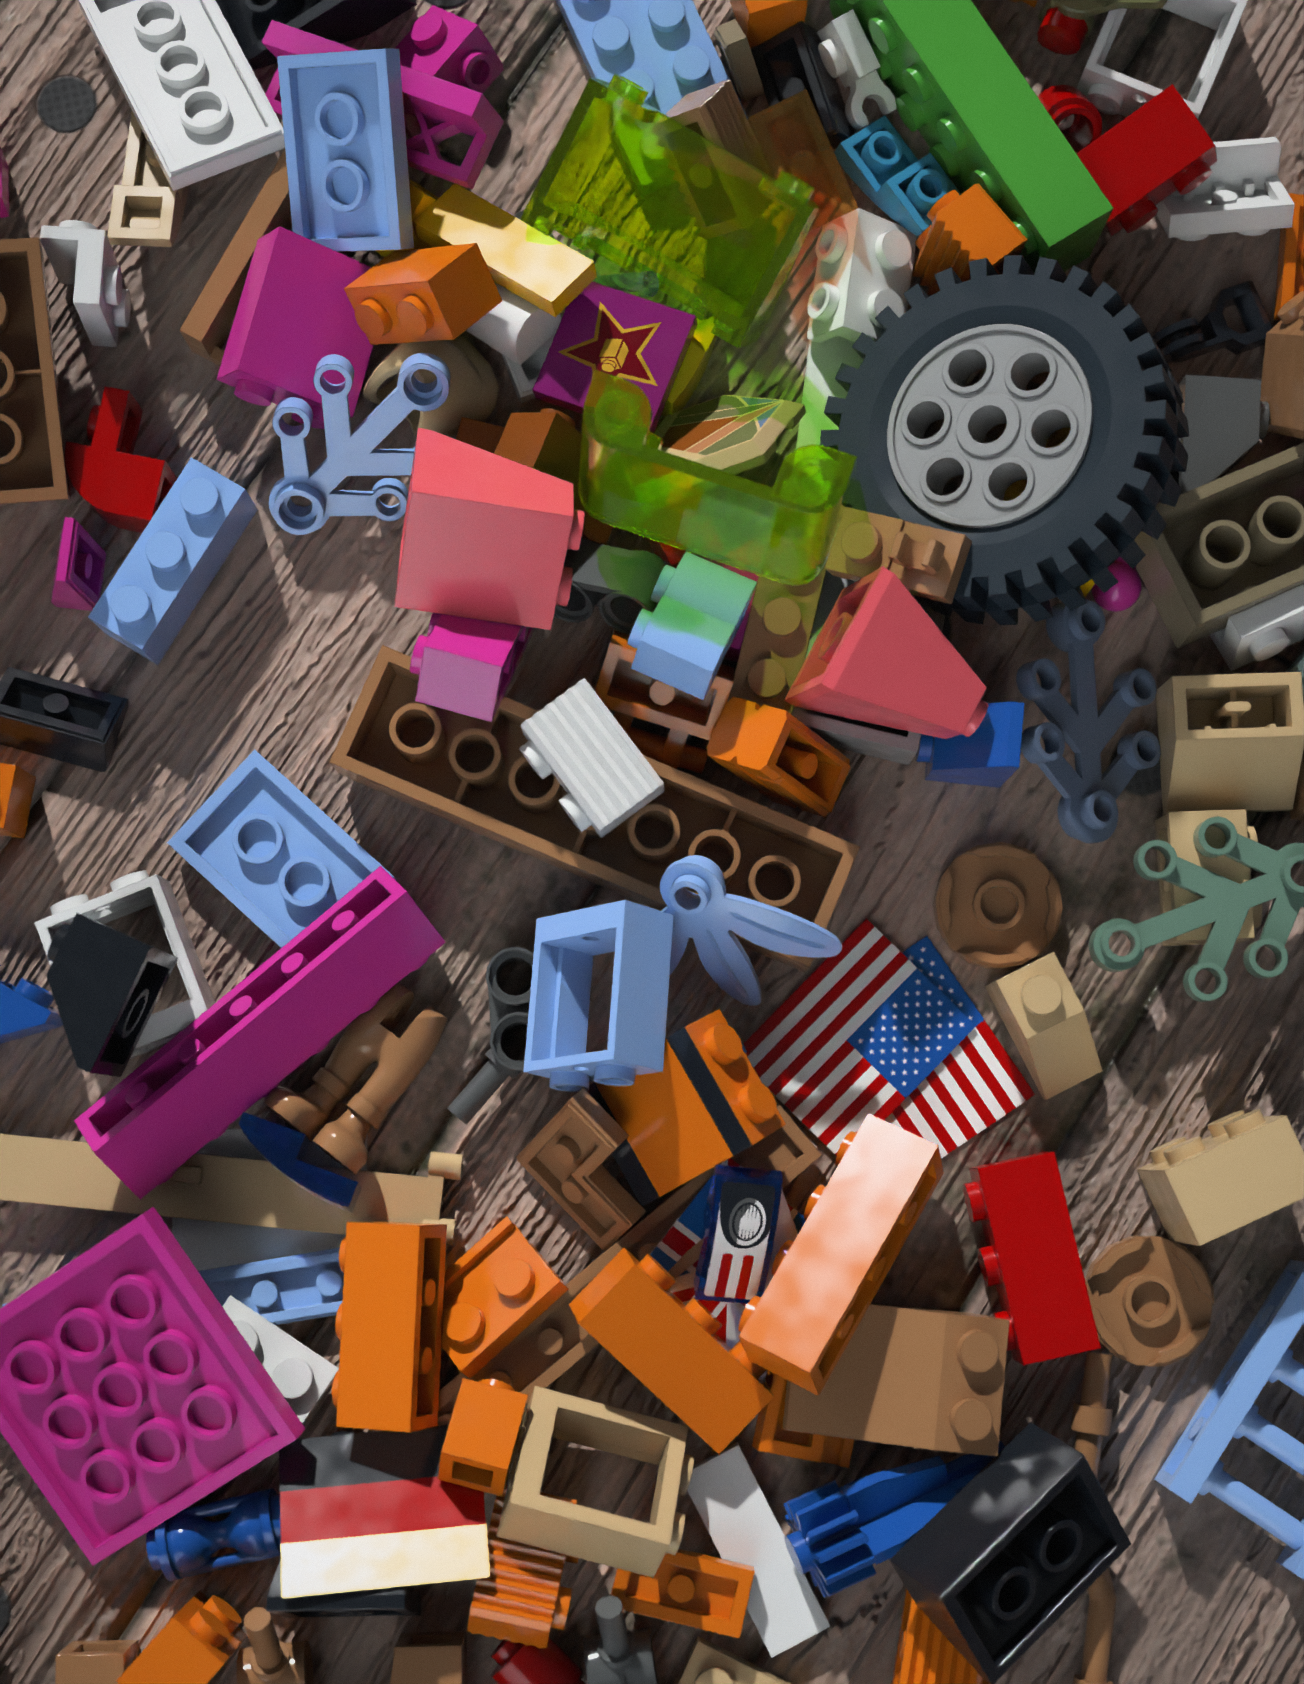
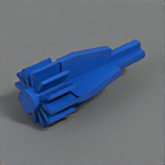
(871, 1518)

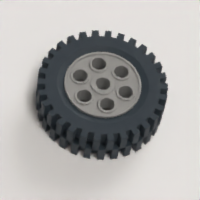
(1079, 497)

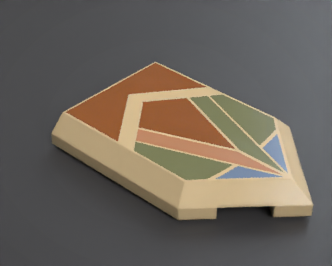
(729, 431)

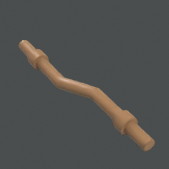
(1092, 1422)

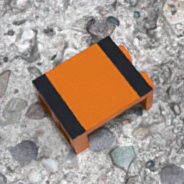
(692, 1112)

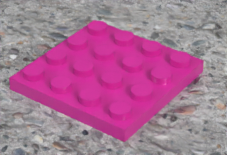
(132, 1388)

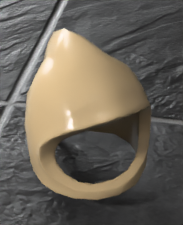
(471, 388)

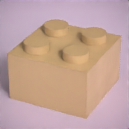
(1226, 1179)

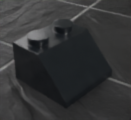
(104, 991)

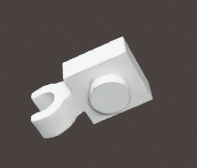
(850, 56)

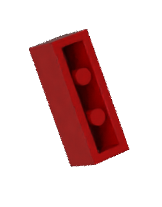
(1032, 1257)

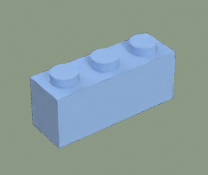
(174, 561)

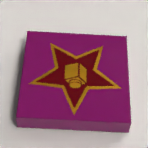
(618, 337)

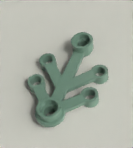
(1222, 903)

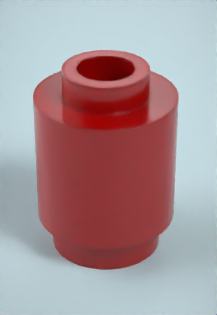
(1083, 119)
(533, 1665)

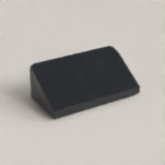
(792, 64)
(59, 719)

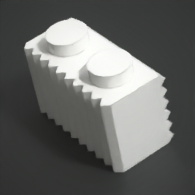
(590, 759)

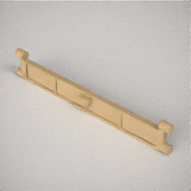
(220, 1189)

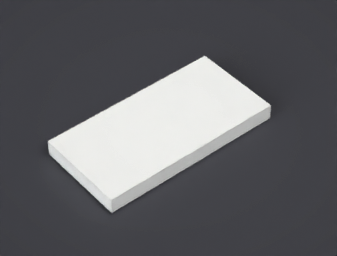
(186, 84)

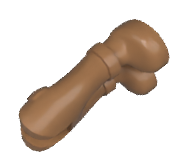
(364, 1042)

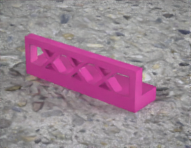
(424, 96)

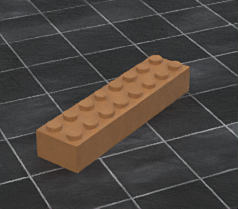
(482, 781)

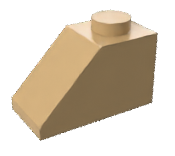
(1047, 1025)

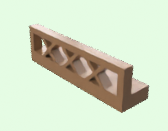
(216, 307)

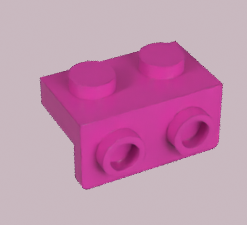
(448, 50)

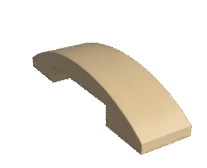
(144, 206)

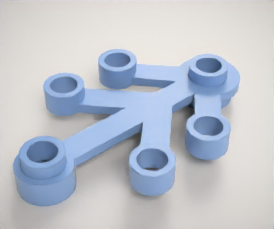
(350, 452)

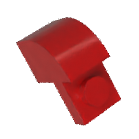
(107, 474)

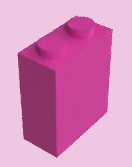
(291, 319)

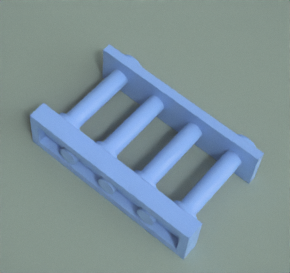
(1231, 1412)

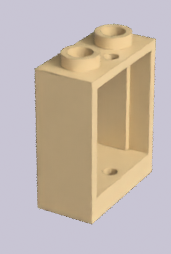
(584, 1530)

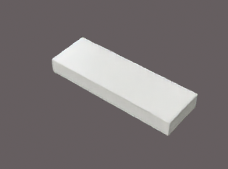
(750, 1534)

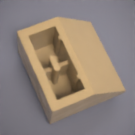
(1230, 741)

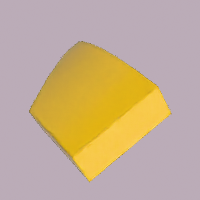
(692, 367)

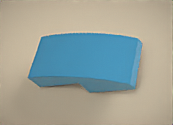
(893, 175)

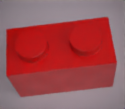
(1149, 159)

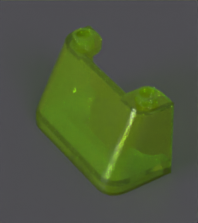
(673, 206)
(703, 510)

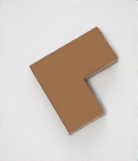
(568, 1166)

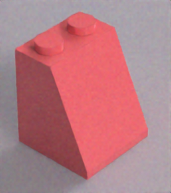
(485, 536)

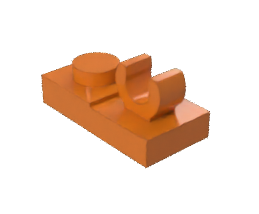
(690, 1592)

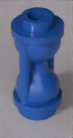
(189, 1540)

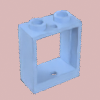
(563, 988)

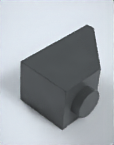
(1222, 424)

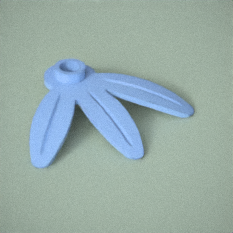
(715, 914)

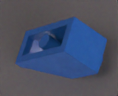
(983, 758)

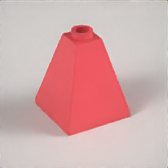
(888, 665)

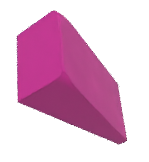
(78, 568)

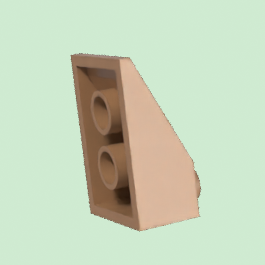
(912, 1382)

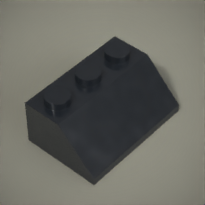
(1012, 1550)

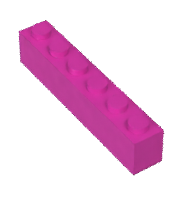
(259, 1033)

